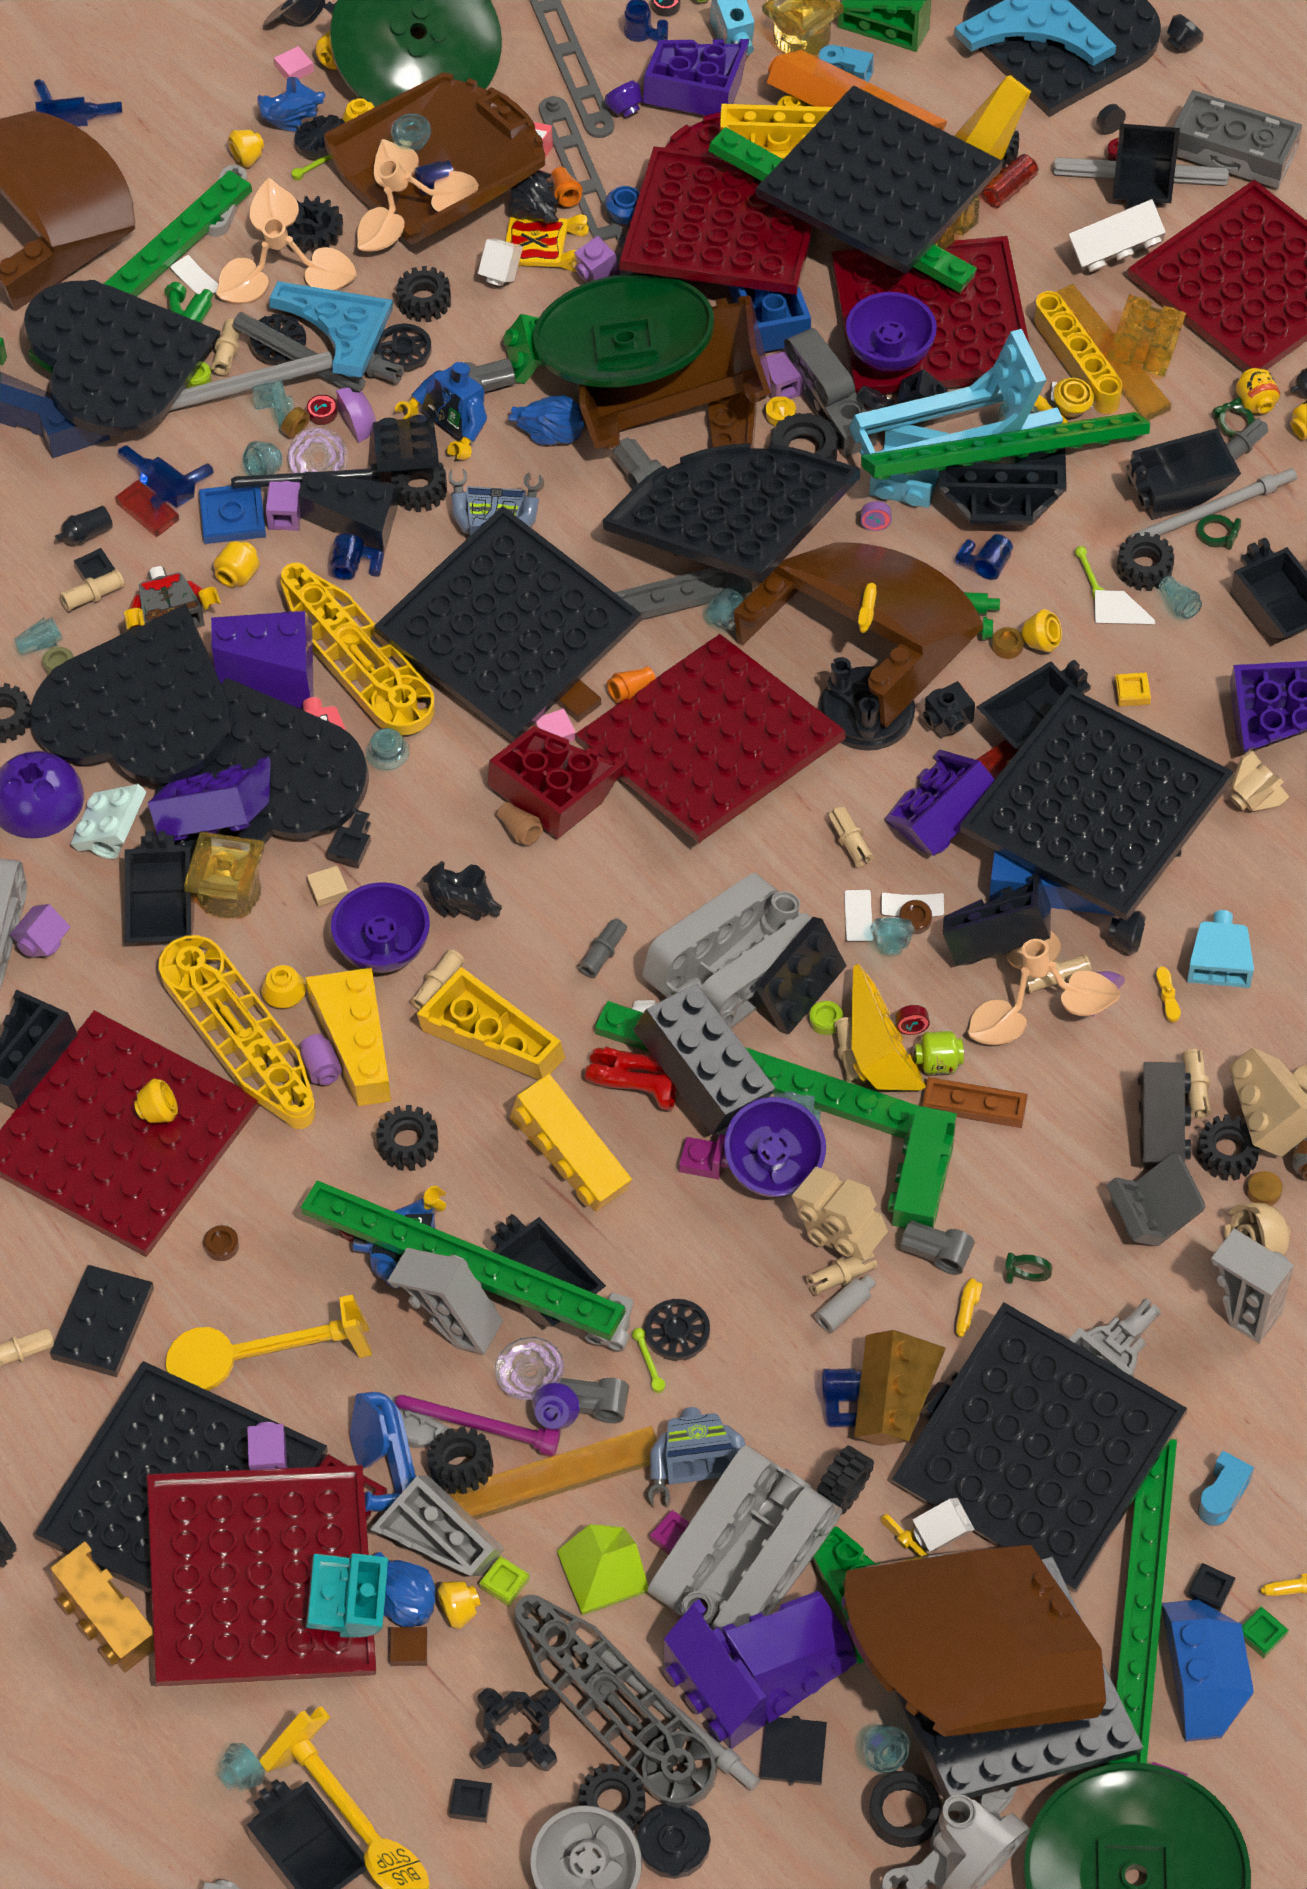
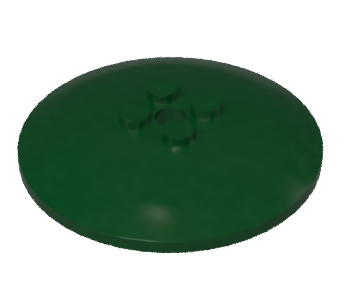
(384, 60)
(657, 315)
(1136, 1820)

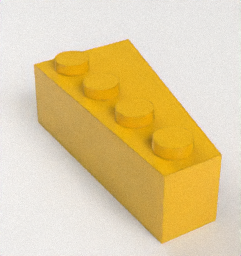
(490, 1026)

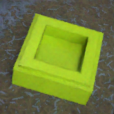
(504, 1581)

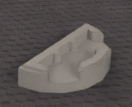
(421, 1428)

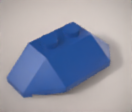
(1207, 1667)

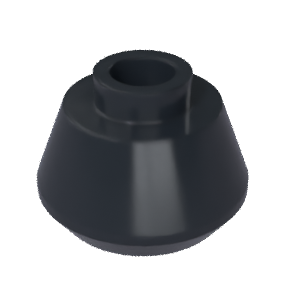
(1183, 33)
(1128, 933)

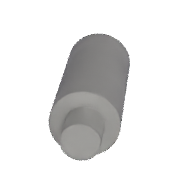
(844, 1304)

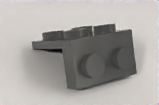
(1158, 1201)

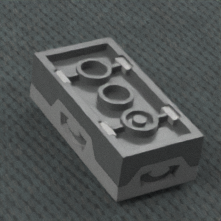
(1237, 138)

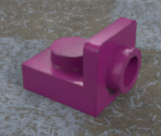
(703, 1157)

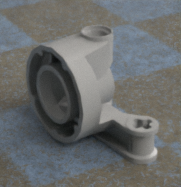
(966, 1848)

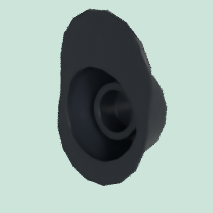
(297, 12)

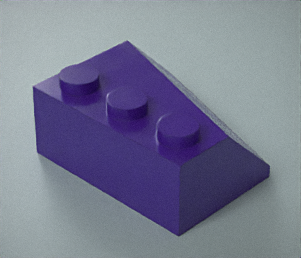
(695, 75)
(266, 653)
(1268, 702)
(212, 802)
(940, 803)
(792, 1651)
(712, 1680)

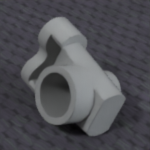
(620, 1336)

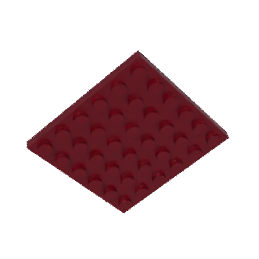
(707, 225)
(1237, 277)
(969, 323)
(711, 737)
(94, 1155)
(237, 1571)

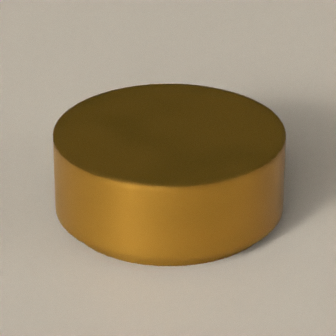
(295, 422)
(1007, 643)
(1264, 1188)

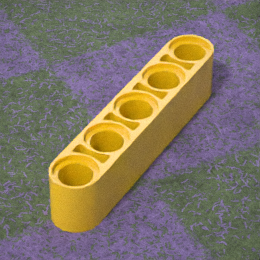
(1077, 350)

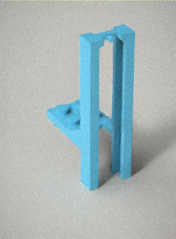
(1012, 378)

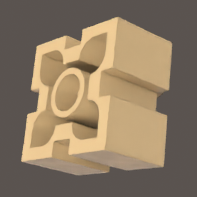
(839, 1214)

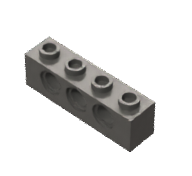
(840, 416)

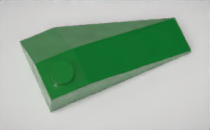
(832, 1562)

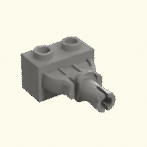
(1120, 1341)

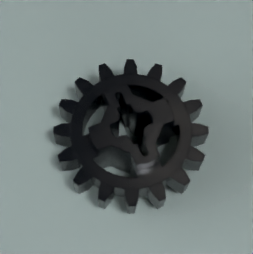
(316, 224)

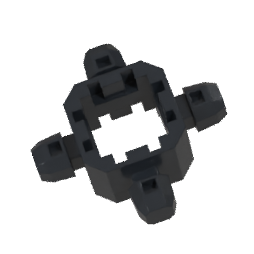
(536, 1746)

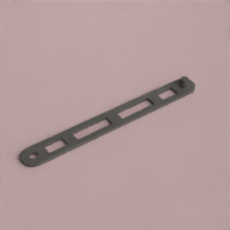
(569, 48)
(554, 110)

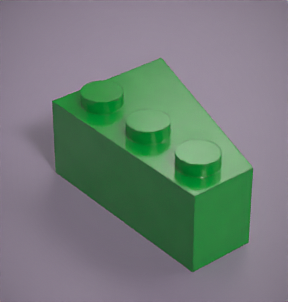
(889, 21)
(924, 1168)

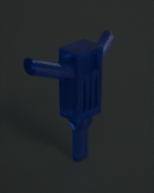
(72, 109)
(164, 479)

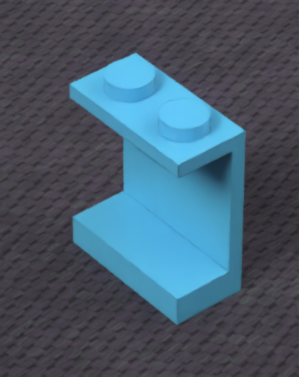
(910, 489)

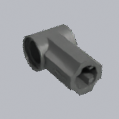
(493, 374)
(634, 461)
(947, 1249)
(602, 1399)

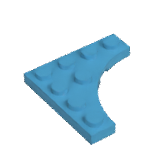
(1037, 22)
(347, 319)

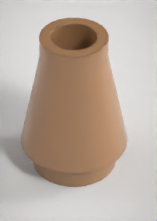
(521, 824)

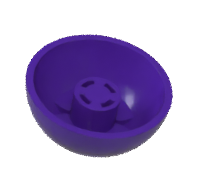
(891, 331)
(38, 795)
(380, 926)
(778, 1129)

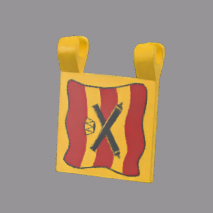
(545, 242)

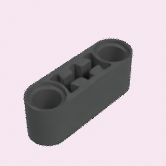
(819, 366)

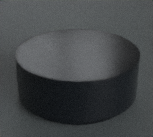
(1110, 118)

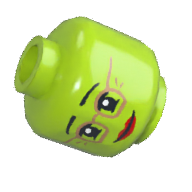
(939, 1052)

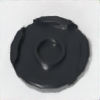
(673, 1841)

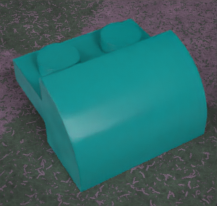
(347, 1594)

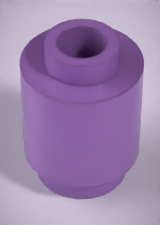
(320, 1059)

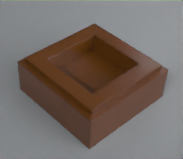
(579, 701)
(408, 1646)

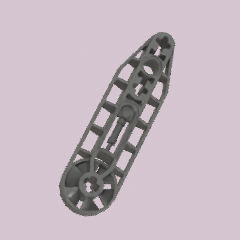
(600, 1684)

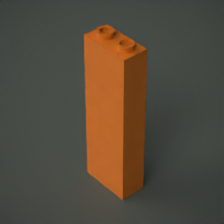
(826, 84)

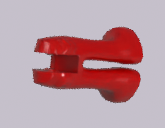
(614, 1067)

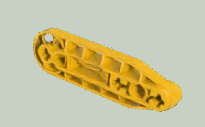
(387, 687)
(184, 974)

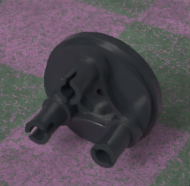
(857, 709)

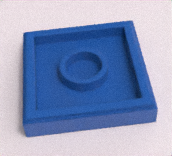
(231, 514)

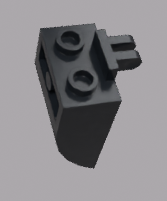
(1145, 164)
(1181, 473)
(1272, 589)
(1025, 703)
(155, 890)
(544, 1251)
(303, 1839)

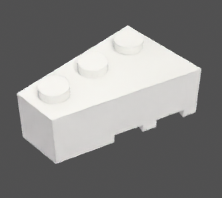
(1117, 236)

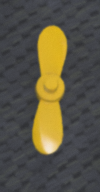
(1168, 994)
(904, 1538)

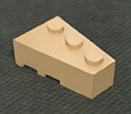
(1270, 1101)

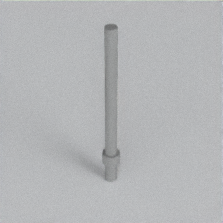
(1264, 486)
(725, 1759)

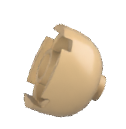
(1261, 1224)

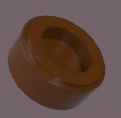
(918, 913)
(221, 1243)

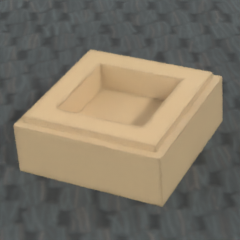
(327, 886)

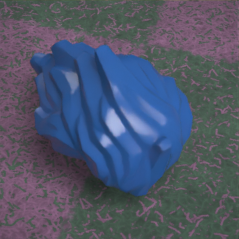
(290, 108)
(550, 420)
(408, 1593)

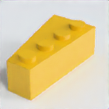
(351, 1021)
(569, 1143)

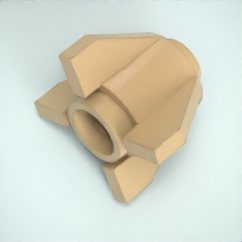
(1256, 785)

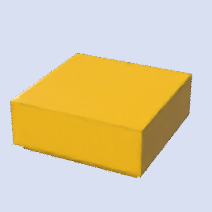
(1132, 689)

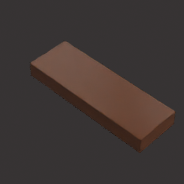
(976, 1102)

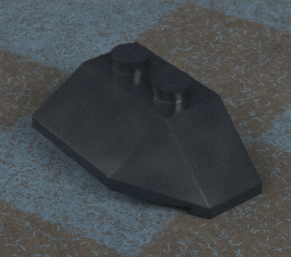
(1002, 491)

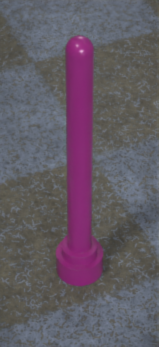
(544, 1439)

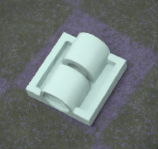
(108, 820)

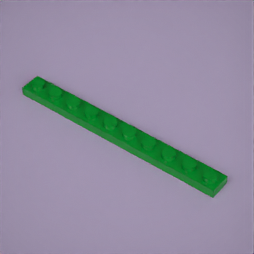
(760, 163)
(175, 239)
(1013, 443)
(830, 1093)
(492, 1270)
(1144, 1597)

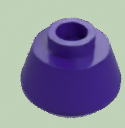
(624, 99)
(555, 1406)

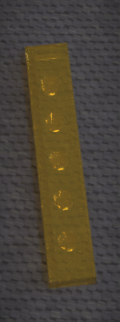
(1136, 383)
(559, 1474)

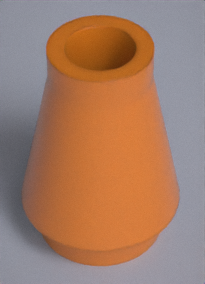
(566, 188)
(628, 683)

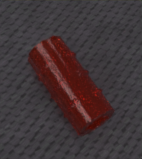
(1010, 181)

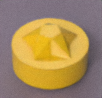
(779, 408)

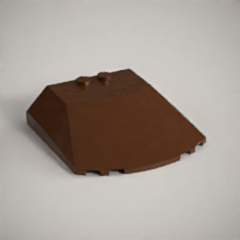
(469, 125)
(976, 1639)

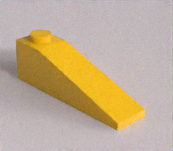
(996, 118)
(877, 1040)

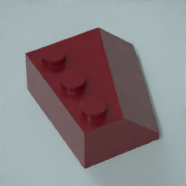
(552, 778)

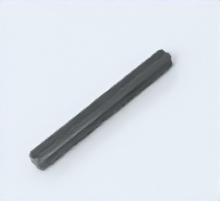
(291, 349)

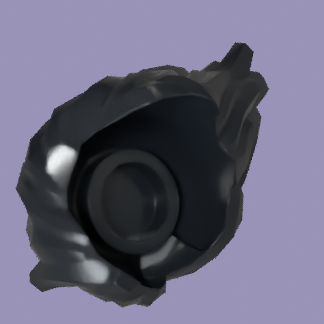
(534, 198)
(461, 891)

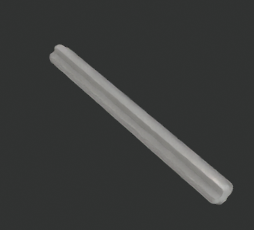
(1106, 169)
(248, 380)

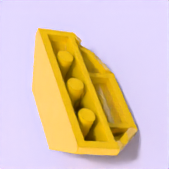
(772, 126)

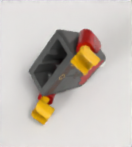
(165, 593)

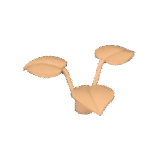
(392, 172)
(271, 213)
(1084, 995)

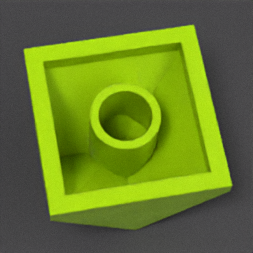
(602, 1567)

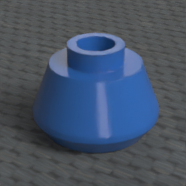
(622, 203)

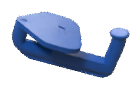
(375, 1434)

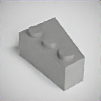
(1253, 1283)
(450, 1295)
(439, 1527)

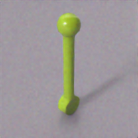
(297, 173)
(1081, 552)
(657, 1384)

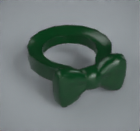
(1235, 405)
(1227, 541)
(1012, 1261)

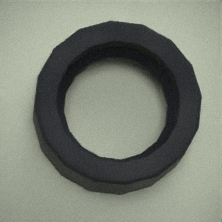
(914, 1783)

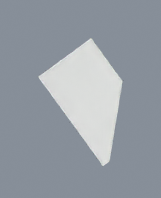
(1119, 608)

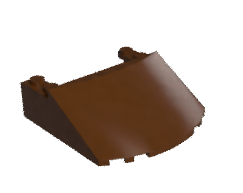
(67, 196)
(727, 366)
(912, 608)

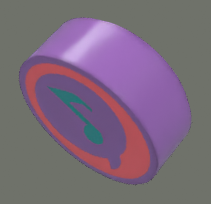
(876, 516)

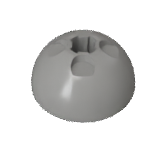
(557, 1849)

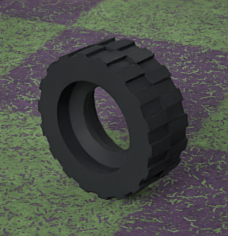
(807, 427)

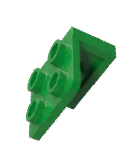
(521, 347)

